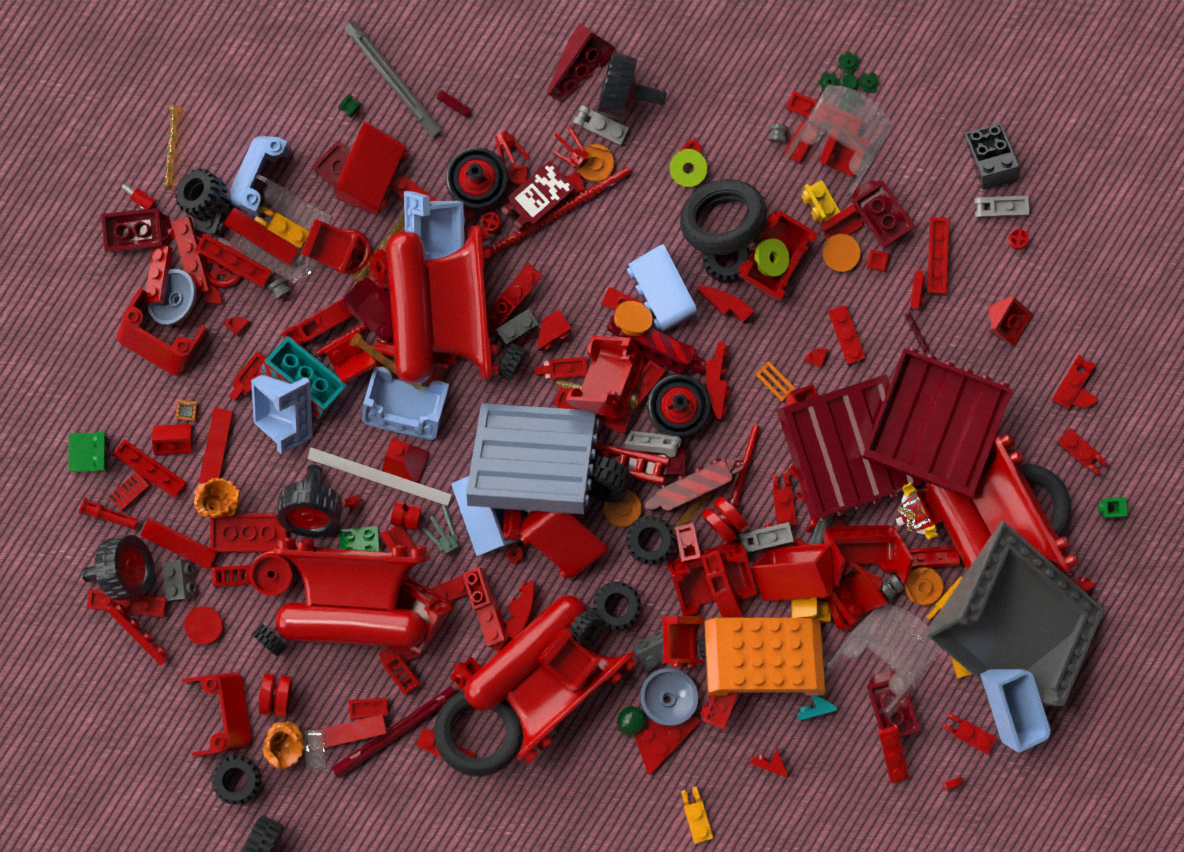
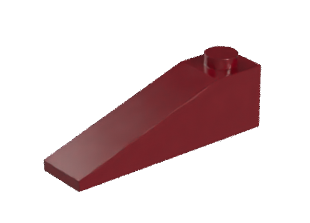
(581, 57)
(675, 468)

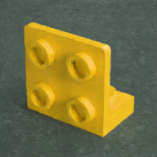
(820, 201)

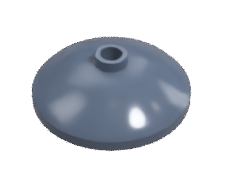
(178, 299)
(675, 686)

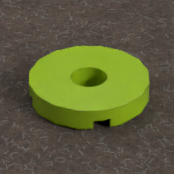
(688, 156)
(780, 254)

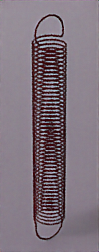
(914, 323)

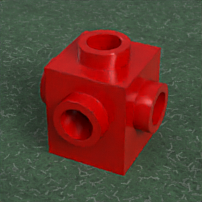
(464, 671)

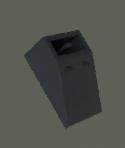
(992, 156)

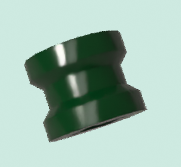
(349, 105)

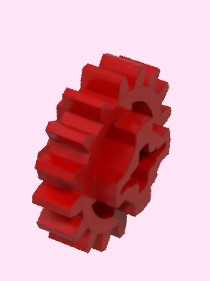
(378, 267)

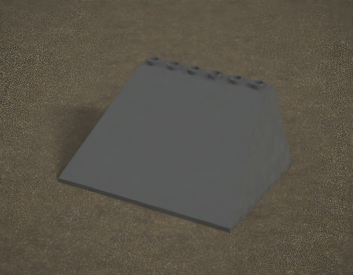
(1018, 615)

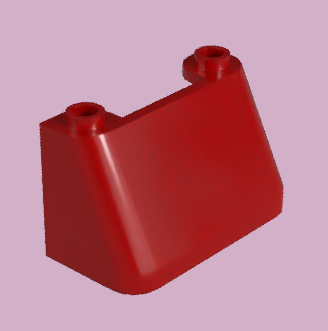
(370, 169)
(796, 239)
(610, 378)
(562, 541)
(691, 581)
(429, 605)

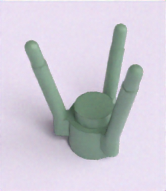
(447, 542)

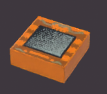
(186, 410)

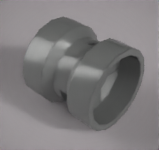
(888, 591)

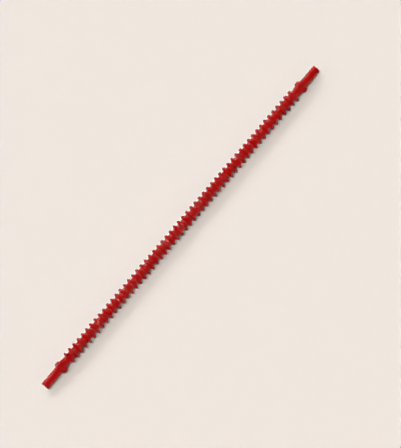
(609, 181)

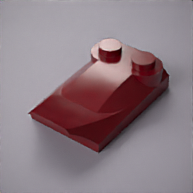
(881, 212)
(134, 230)
(371, 306)
(882, 697)

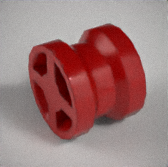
(491, 219)
(1020, 236)

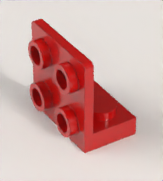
(837, 156)
(349, 360)
(857, 596)
(719, 709)

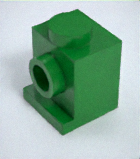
(1119, 505)

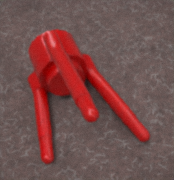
(504, 143)
(578, 157)

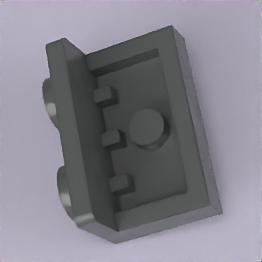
(179, 580)
(650, 651)

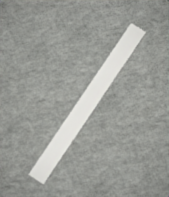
(379, 476)

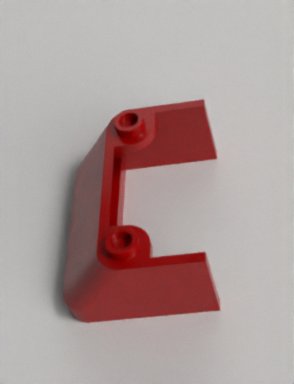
(169, 358)
(868, 546)
(233, 711)

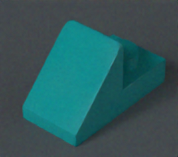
(820, 707)

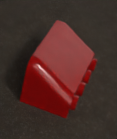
(794, 572)

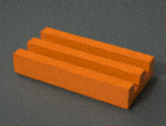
(780, 376)

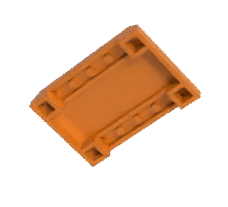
(764, 655)

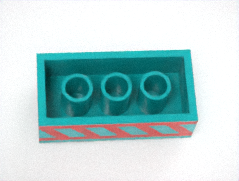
(292, 363)

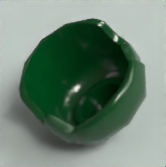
(631, 721)

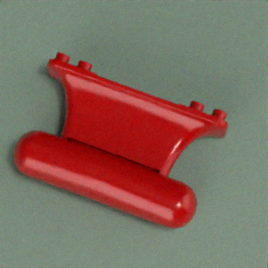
(438, 305)
(999, 497)
(351, 596)
(537, 694)

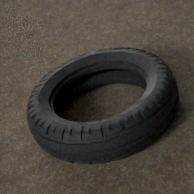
(732, 240)
(1057, 491)
(470, 765)

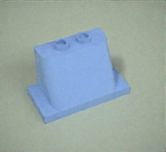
(436, 222)
(283, 410)

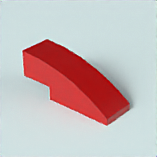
(725, 302)

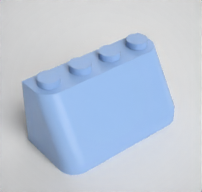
(662, 288)
(482, 523)
(1016, 707)

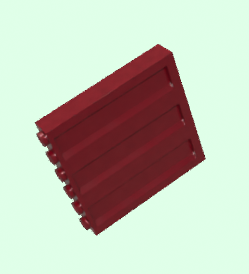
(937, 422)
(828, 445)

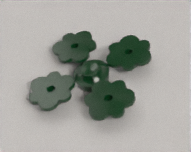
(850, 80)

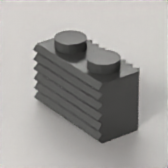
(517, 327)

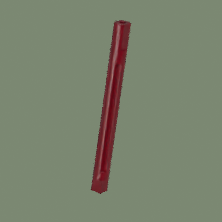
(394, 732)

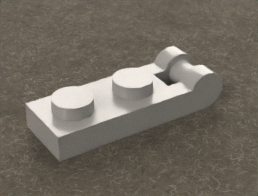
(601, 125)
(1002, 206)
(653, 443)
(767, 537)

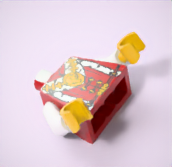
(918, 511)

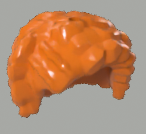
(217, 498)
(283, 745)

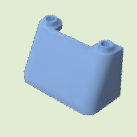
(242, 193)
(401, 407)

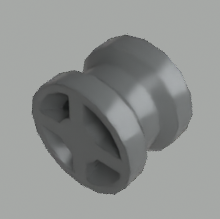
(778, 133)
(279, 288)

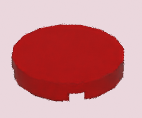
(203, 625)

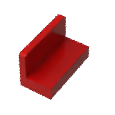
(842, 223)
(172, 439)
(396, 536)

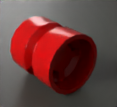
(406, 515)

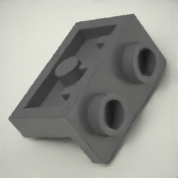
(214, 224)

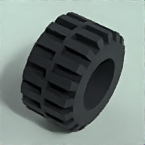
(190, 198)
(721, 273)
(609, 479)
(637, 528)
(625, 590)
(224, 767)
(264, 835)

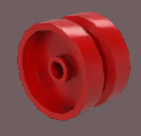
(727, 518)
(261, 577)
(275, 695)

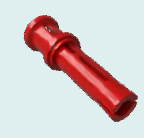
(99, 511)

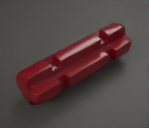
(453, 103)

